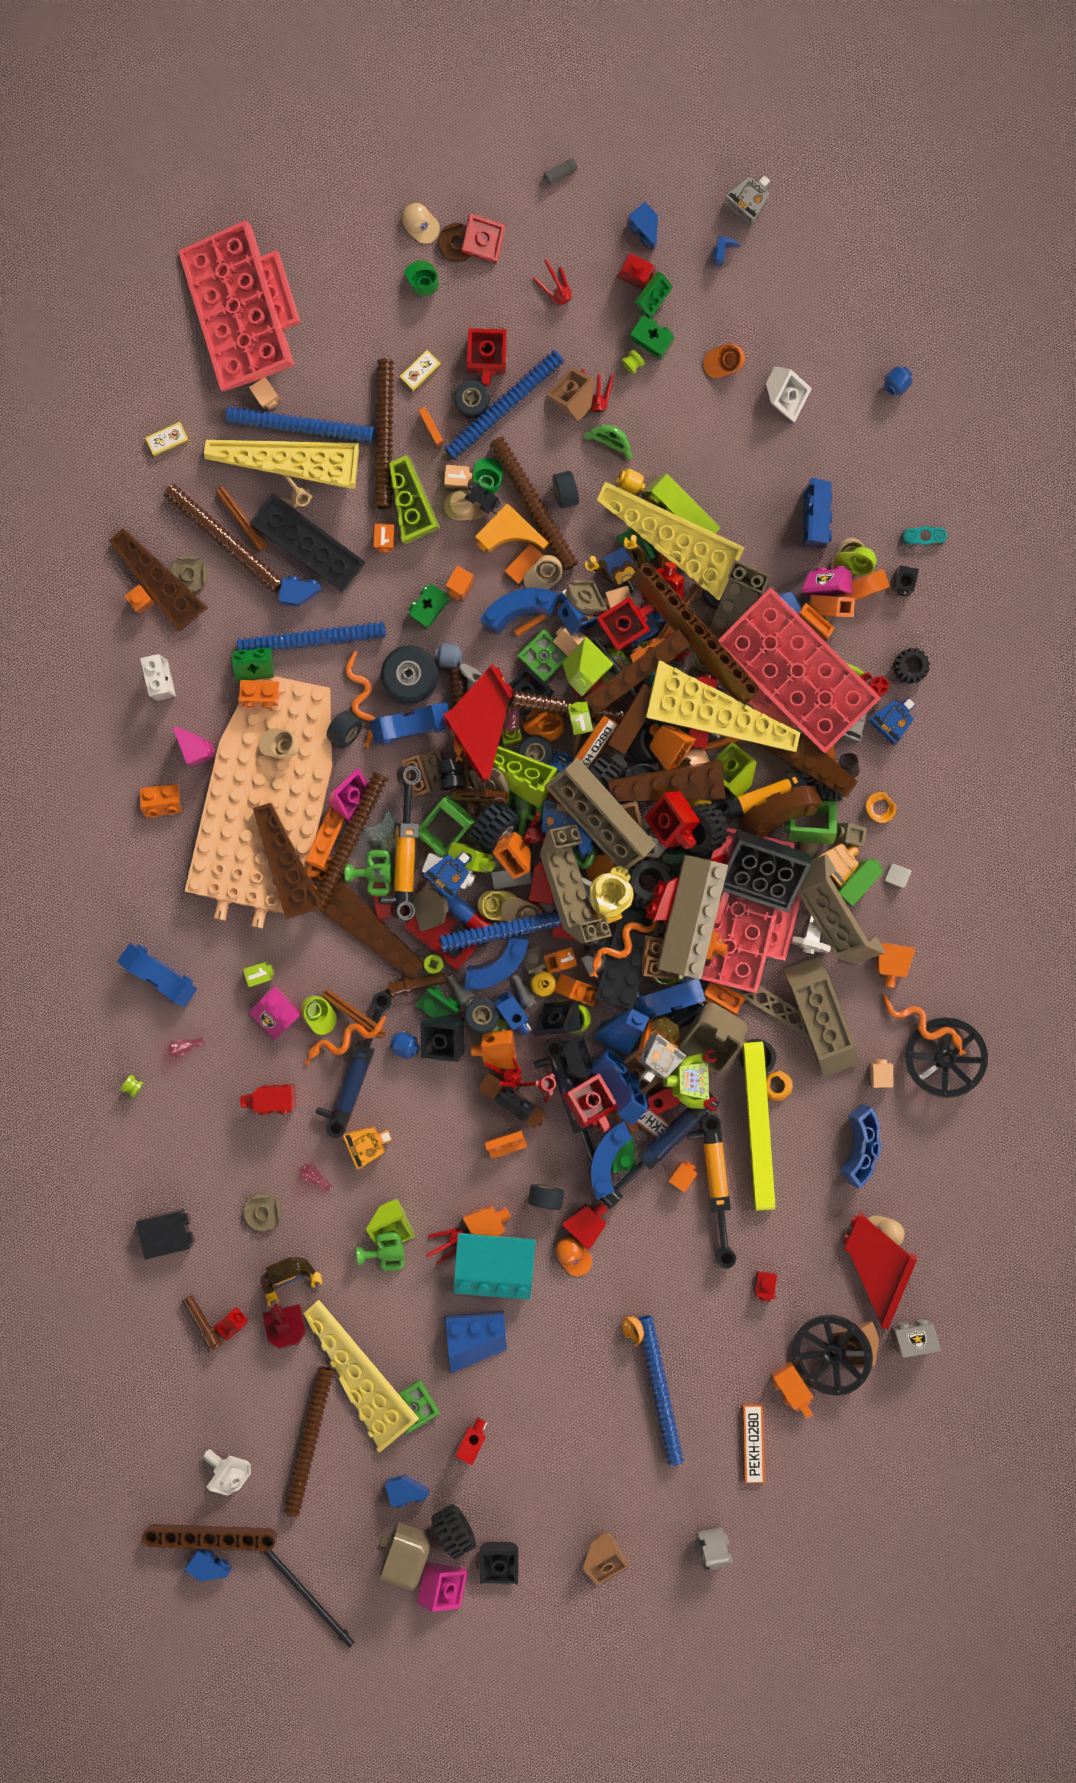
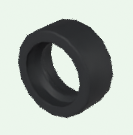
(638, 747)
(771, 1052)

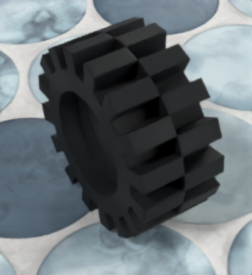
(915, 654)
(826, 793)

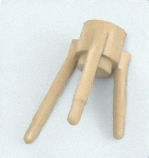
(299, 495)

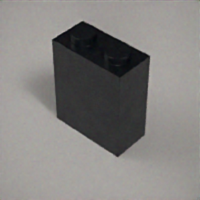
(165, 1233)

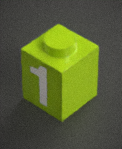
(580, 717)
(258, 974)

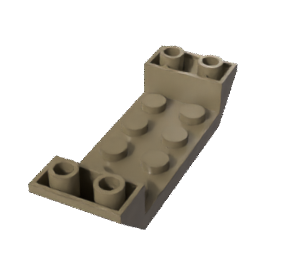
(742, 591)
(568, 886)
(834, 916)
(822, 1016)

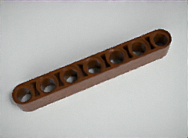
(201, 1541)

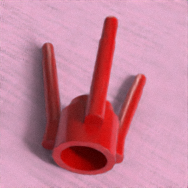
(562, 293)
(598, 403)
(533, 835)
(511, 1076)
(545, 1084)
(453, 1241)

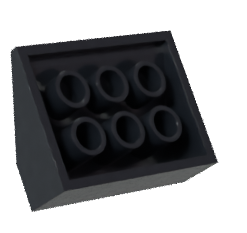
(764, 870)

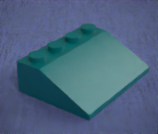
(494, 1266)

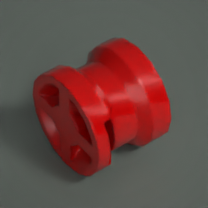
(881, 684)

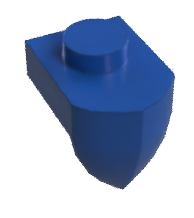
(719, 251)

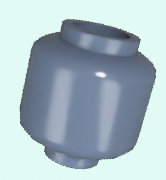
(448, 656)

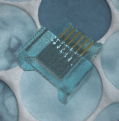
(383, 833)

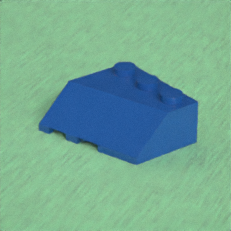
(817, 513)
(474, 1337)

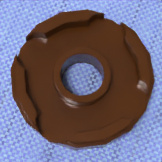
(450, 252)

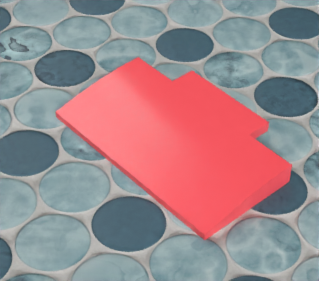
(240, 305)
(797, 672)
(751, 936)

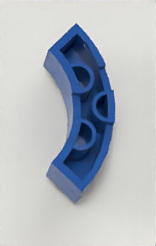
(518, 603)
(414, 723)
(500, 968)
(167, 981)
(677, 996)
(622, 1084)
(865, 1148)
(603, 1158)

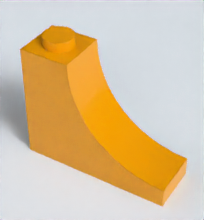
(508, 527)

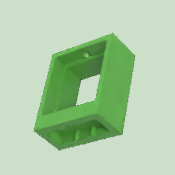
(457, 814)
(815, 835)
(860, 880)

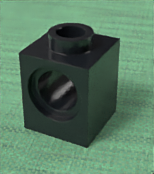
(909, 573)

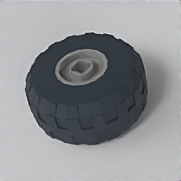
(409, 674)

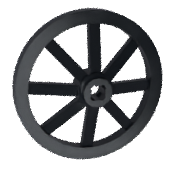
(941, 1053)
(830, 1357)

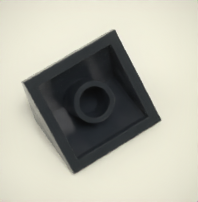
(558, 1018)

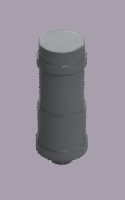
(560, 171)

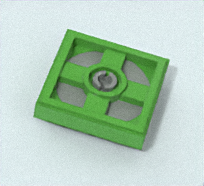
(543, 656)
(420, 1403)

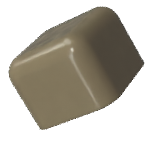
(717, 1031)
(405, 1556)

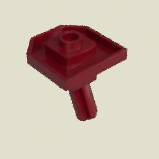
(284, 1326)

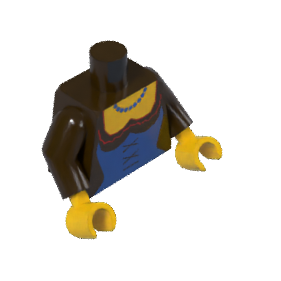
(621, 564)
(285, 1273)

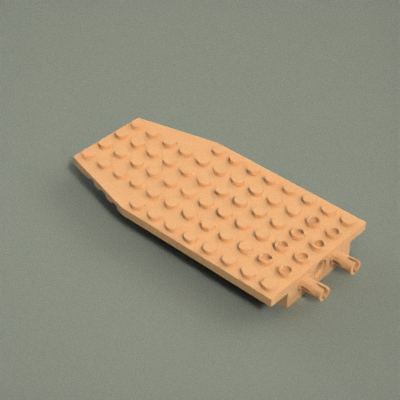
(229, 850)

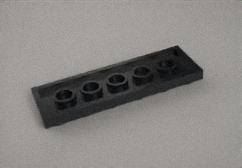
(307, 543)
(623, 976)

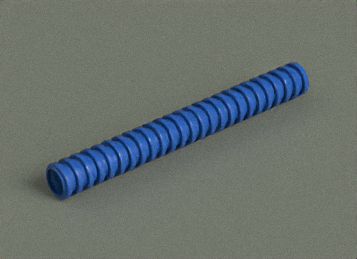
(504, 404)
(299, 424)
(314, 637)
(500, 930)
(660, 1392)

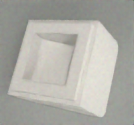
(898, 875)

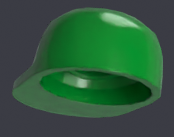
(422, 278)
(488, 474)

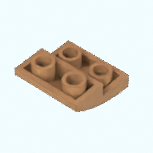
(427, 765)
(650, 958)

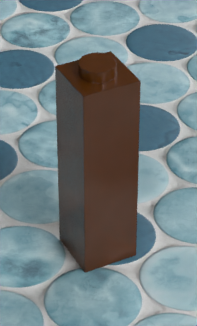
(631, 721)
(490, 1087)

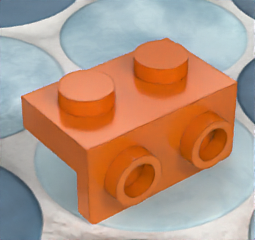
(160, 800)
(723, 997)

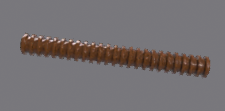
(384, 432)
(533, 503)
(222, 537)
(459, 690)
(558, 706)
(350, 837)
(308, 1441)

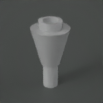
(463, 996)
(526, 997)

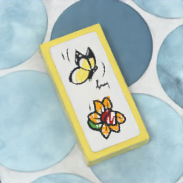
(420, 370)
(167, 439)

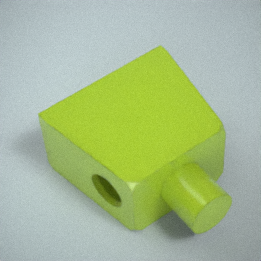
(480, 859)

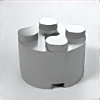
(713, 1548)

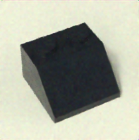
(442, 1038)

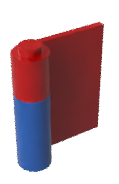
(459, 913)

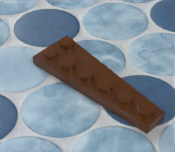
(165, 588)
(816, 764)
(693, 781)
(289, 874)
(360, 922)

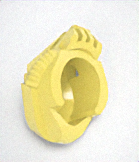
(611, 892)

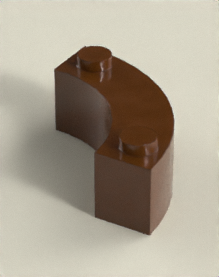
(779, 809)

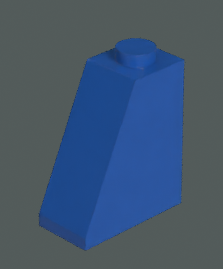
(622, 1030)

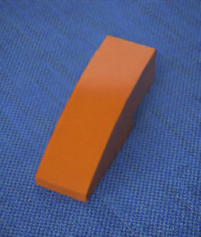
(868, 585)

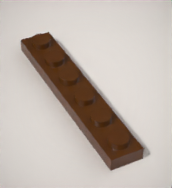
(636, 671)

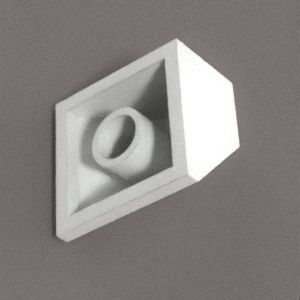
(787, 392)

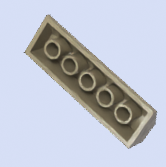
(600, 814)
(692, 916)

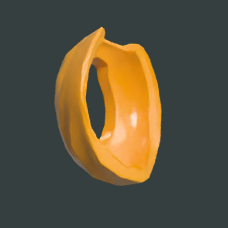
(891, 810)
(787, 1090)
(628, 1326)

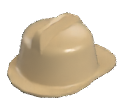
(461, 509)

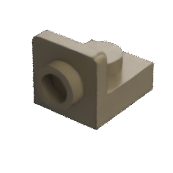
(851, 834)
(534, 961)

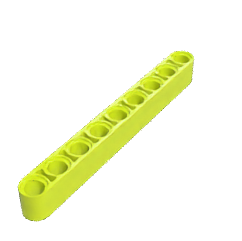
(759, 1126)

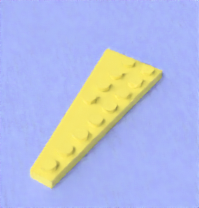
(312, 461)
(692, 548)
(692, 704)
(366, 1387)

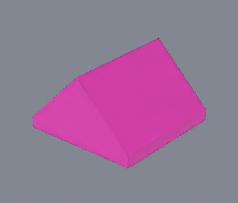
(347, 794)

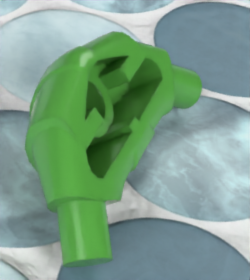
(612, 437)

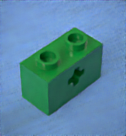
(658, 345)
(438, 601)
(253, 664)

